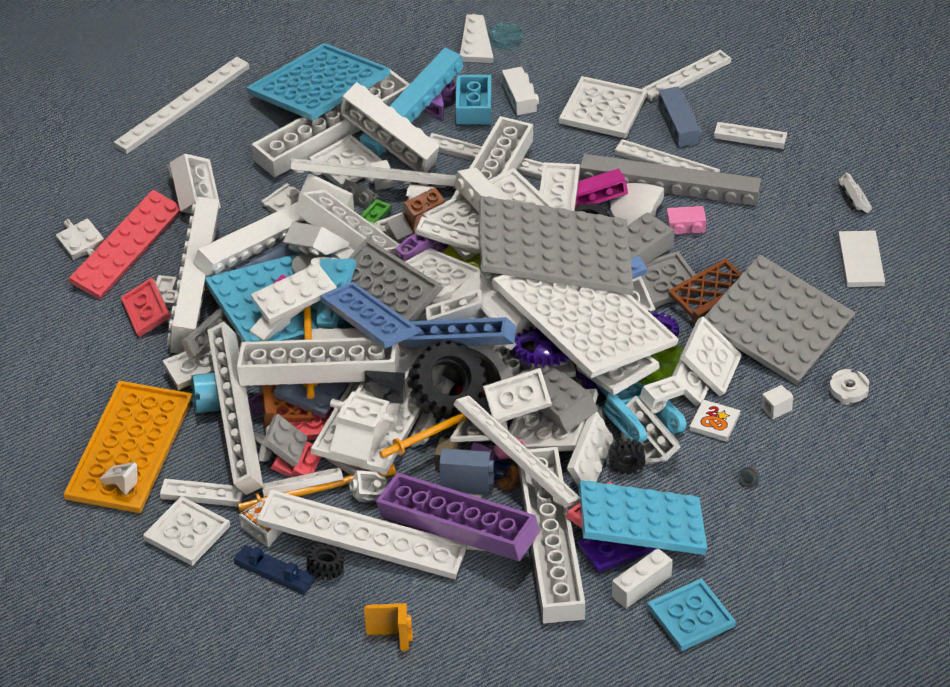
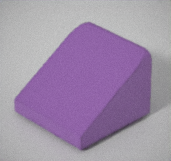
(255, 404)

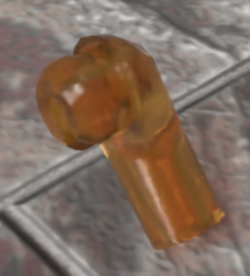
(512, 480)

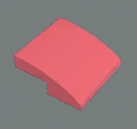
(306, 465)

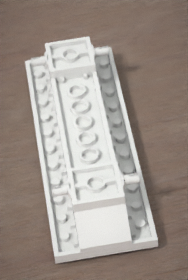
(366, 424)

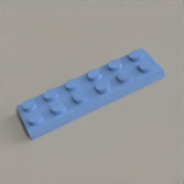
(369, 315)

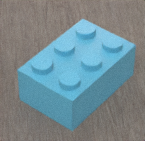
(473, 99)

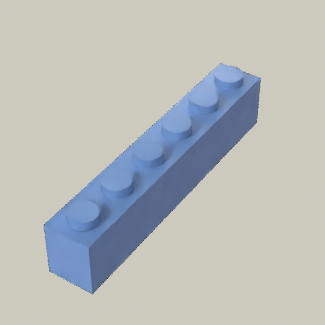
(465, 331)

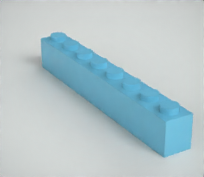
(421, 91)

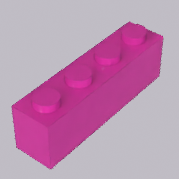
(601, 187)

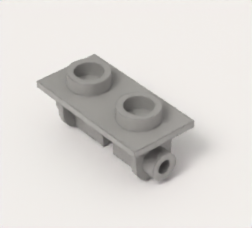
(360, 194)

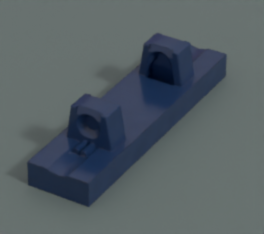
(274, 569)

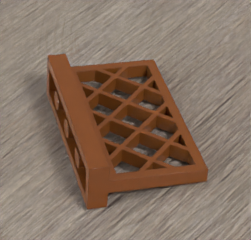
(704, 305)
(271, 406)

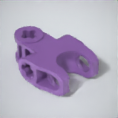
(418, 244)

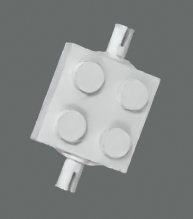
(79, 238)

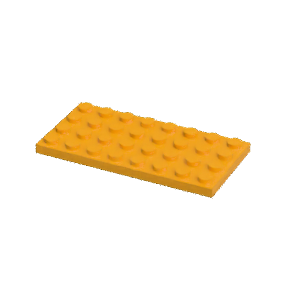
(133, 428)

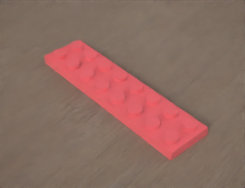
(125, 244)

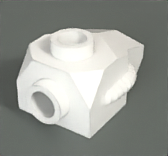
(367, 486)

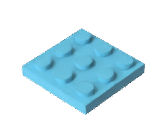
(691, 614)

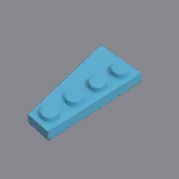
(340, 273)

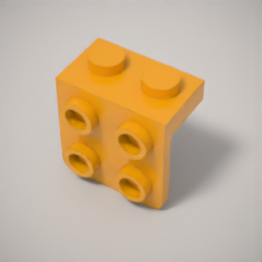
(389, 620)

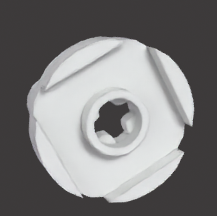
(849, 394)

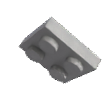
(285, 440)

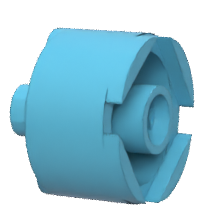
(205, 393)

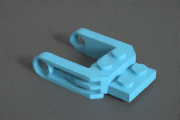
(627, 422)

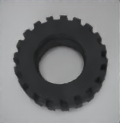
(455, 357)

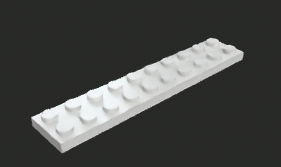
(362, 534)

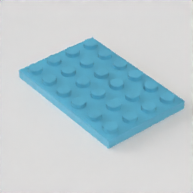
(642, 517)

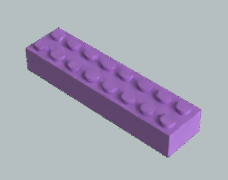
(458, 516)

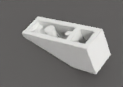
(456, 308)

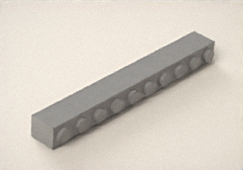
(678, 179)

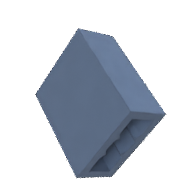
(466, 470)

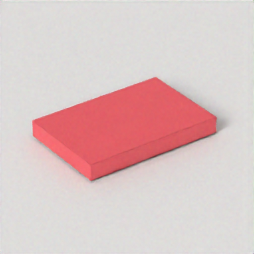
(145, 307)

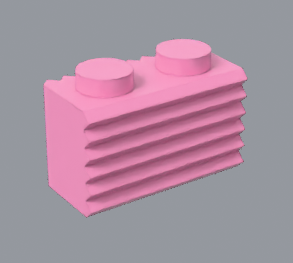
(686, 219)

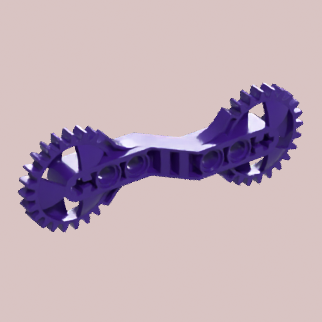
(548, 353)

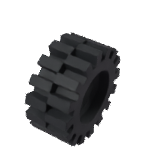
(626, 448)
(316, 561)

